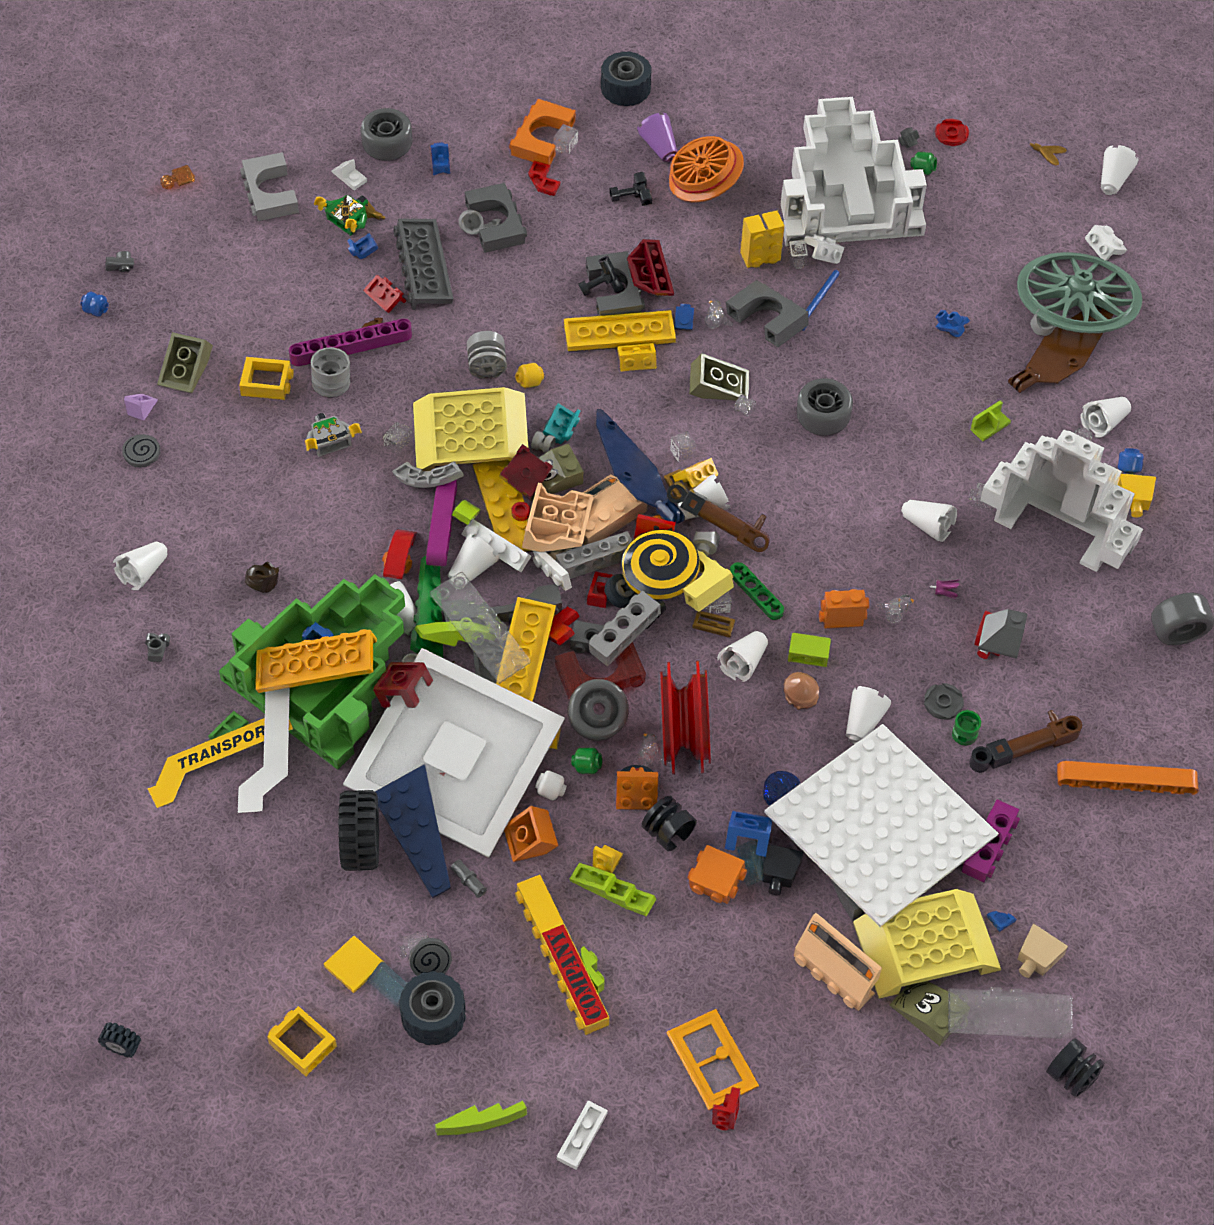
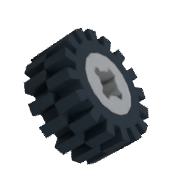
(119, 1039)

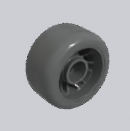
(386, 134)
(824, 406)
(1182, 618)
(586, 721)

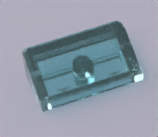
(387, 983)

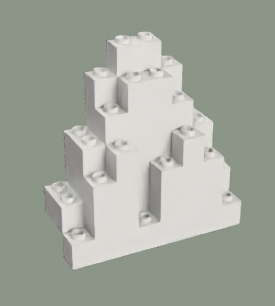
(850, 181)
(1071, 485)

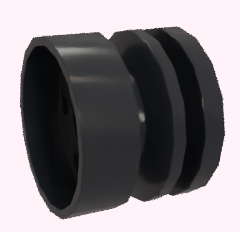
(667, 820)
(1075, 1067)

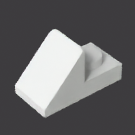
(349, 174)

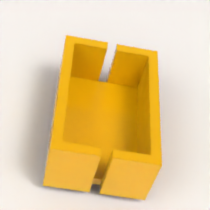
(762, 244)

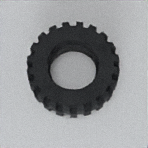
(358, 830)

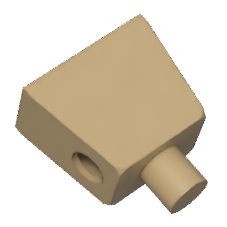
(1040, 952)

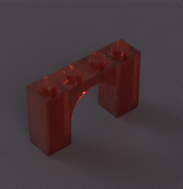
(628, 673)

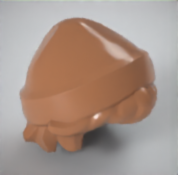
(801, 690)

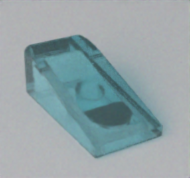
(753, 862)

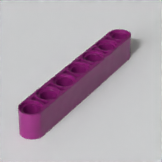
(353, 341)
(441, 524)

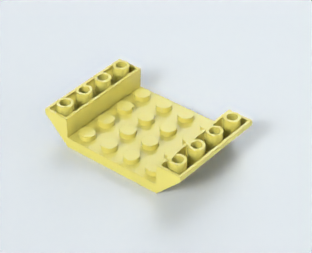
(469, 427)
(928, 941)

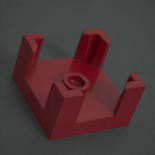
(525, 472)
(401, 680)

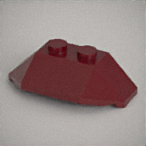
(650, 269)

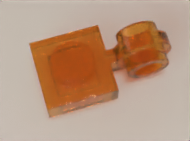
(181, 175)

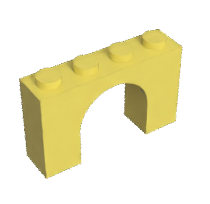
(710, 585)

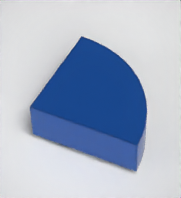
(1001, 920)

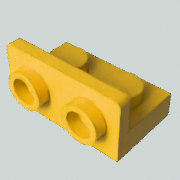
(637, 357)
(696, 473)

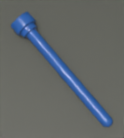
(822, 292)

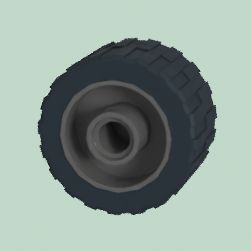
(626, 78)
(432, 1008)

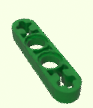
(759, 589)

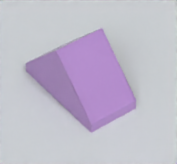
(139, 405)

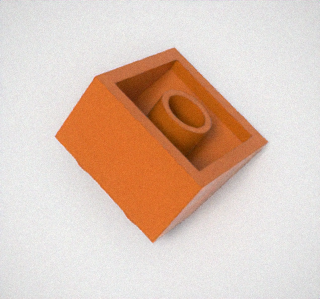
(530, 834)

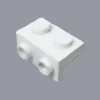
(1105, 242)
(825, 249)

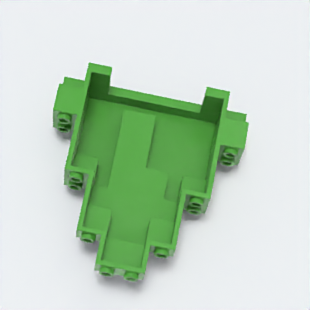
(331, 712)

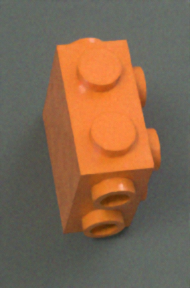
(844, 608)
(717, 874)

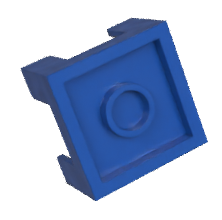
(751, 827)

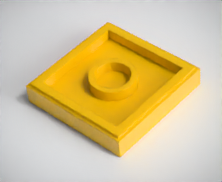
(353, 964)

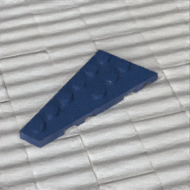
(412, 818)

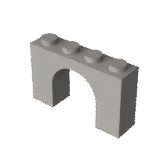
(267, 205)

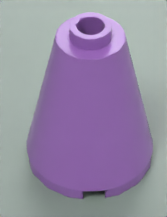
(658, 134)

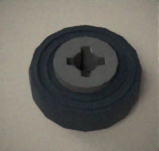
(618, 591)

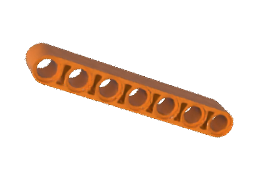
(1127, 777)

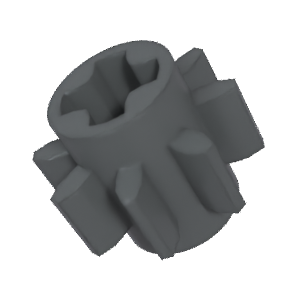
(909, 137)

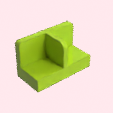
(989, 421)
(809, 649)

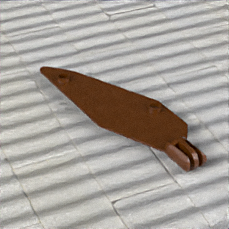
(1059, 355)

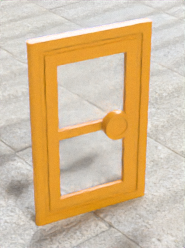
(711, 1058)

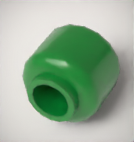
(924, 161)
(587, 760)

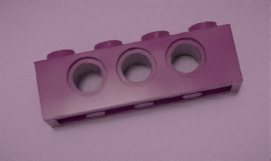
(1000, 814)

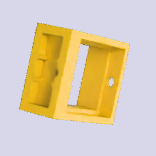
(251, 389)
(313, 1058)

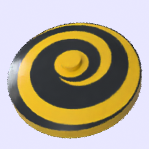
(660, 563)

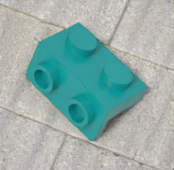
(561, 423)

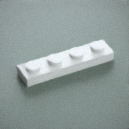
(507, 551)

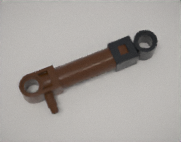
(699, 505)
(1002, 751)

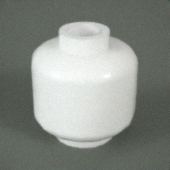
(550, 785)

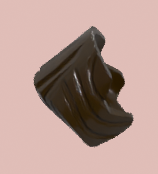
(262, 577)

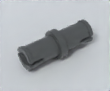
(468, 878)

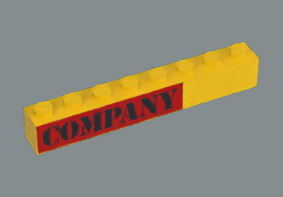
(562, 954)

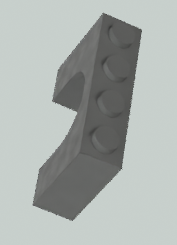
(498, 199)
(761, 297)
(624, 302)

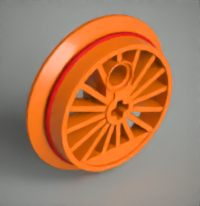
(712, 155)

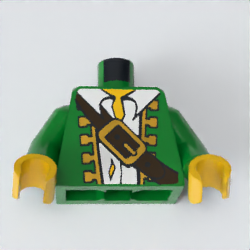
(345, 212)

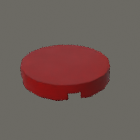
(952, 132)

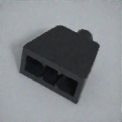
(780, 867)

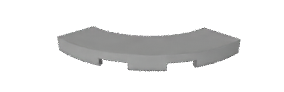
(418, 478)

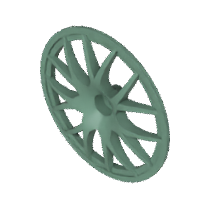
(1079, 291)

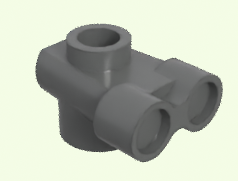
(122, 262)
(156, 646)

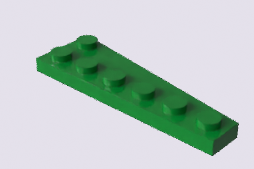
(427, 608)

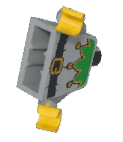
(330, 434)

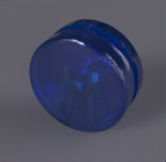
(778, 785)

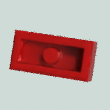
(596, 594)

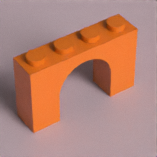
(541, 115)

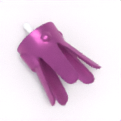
(943, 586)

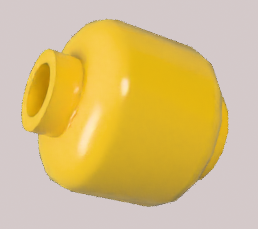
(529, 375)

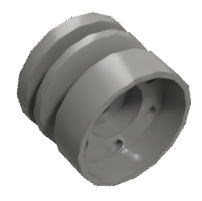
(486, 354)
(330, 372)

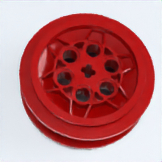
(685, 717)

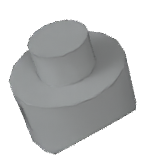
(471, 221)
(1041, 327)
(706, 542)

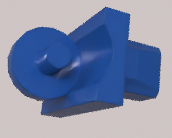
(440, 158)
(951, 322)

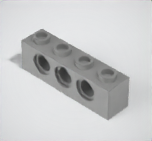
(594, 555)
(609, 651)

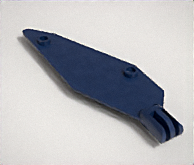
(635, 469)

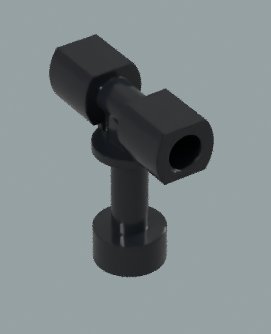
(638, 189)
(607, 276)

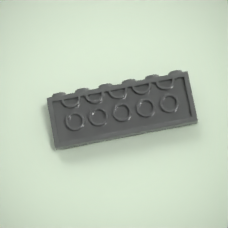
(422, 262)

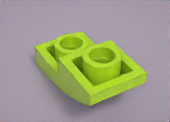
(466, 512)
(590, 962)

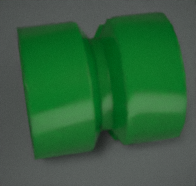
(966, 727)

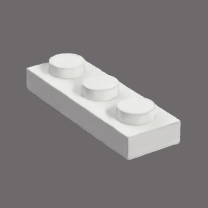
(552, 569)
(582, 1135)

